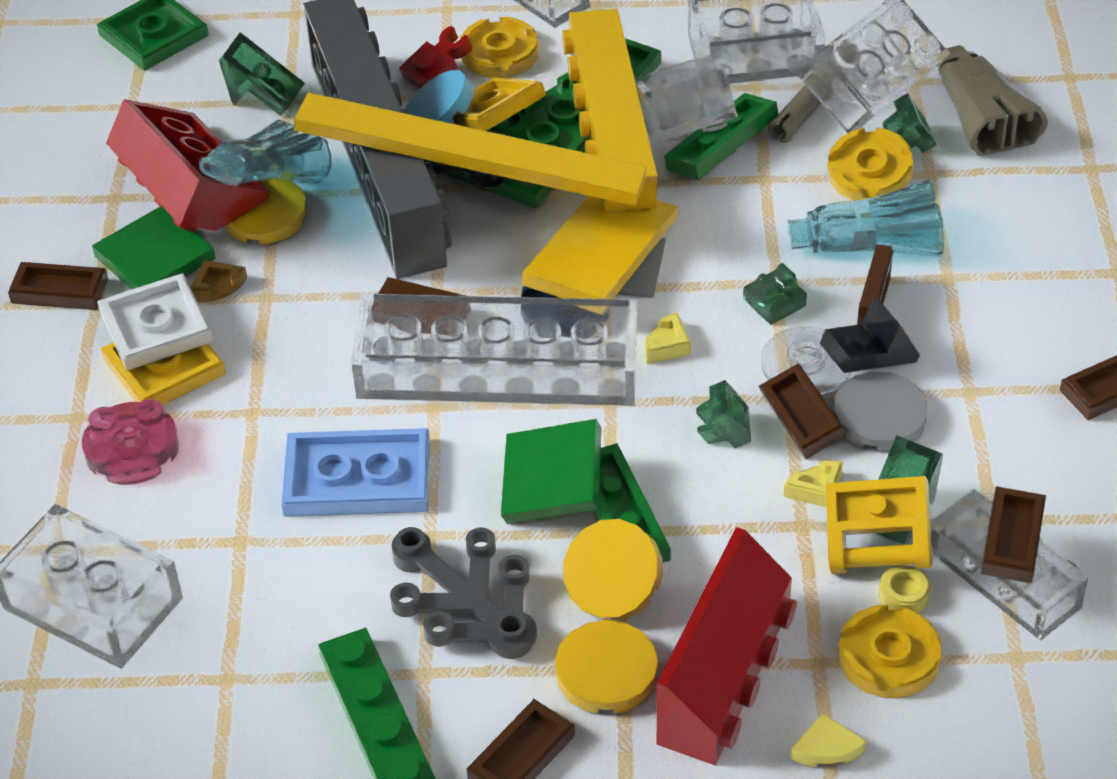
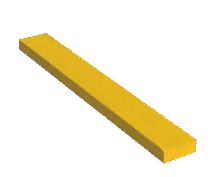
(471, 148)

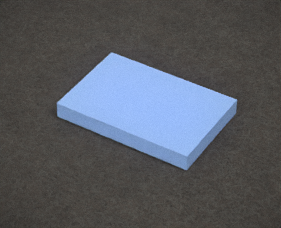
(356, 472)

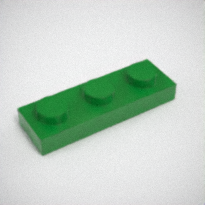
(705, 150)
(623, 499)

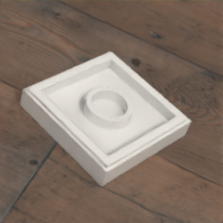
(155, 321)

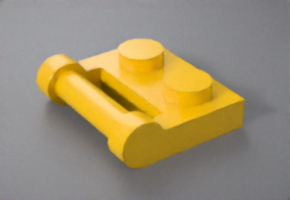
(878, 508)

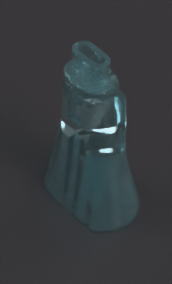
(270, 155)
(899, 219)

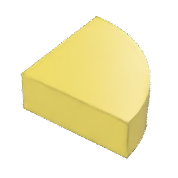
(667, 340)
(811, 483)
(827, 744)

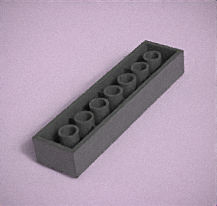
(394, 185)

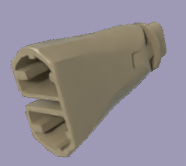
(988, 107)

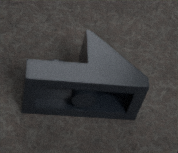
(870, 345)

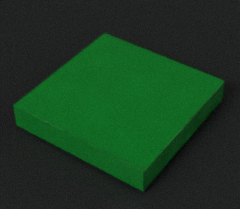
(152, 31)
(152, 250)
(551, 471)

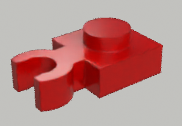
(433, 60)

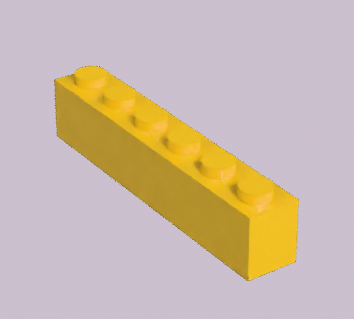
(608, 97)

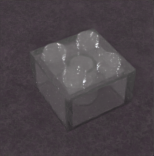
(685, 99)

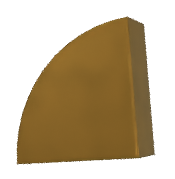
(217, 281)

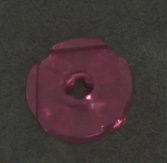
(113, 425)

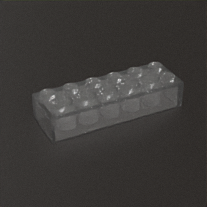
(496, 349)

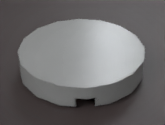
(878, 408)

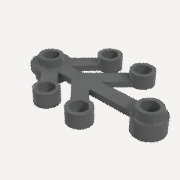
(414, 553)

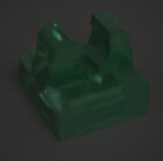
(910, 124)
(775, 294)
(724, 416)

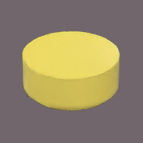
(904, 588)

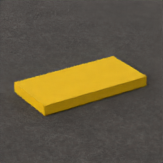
(597, 250)

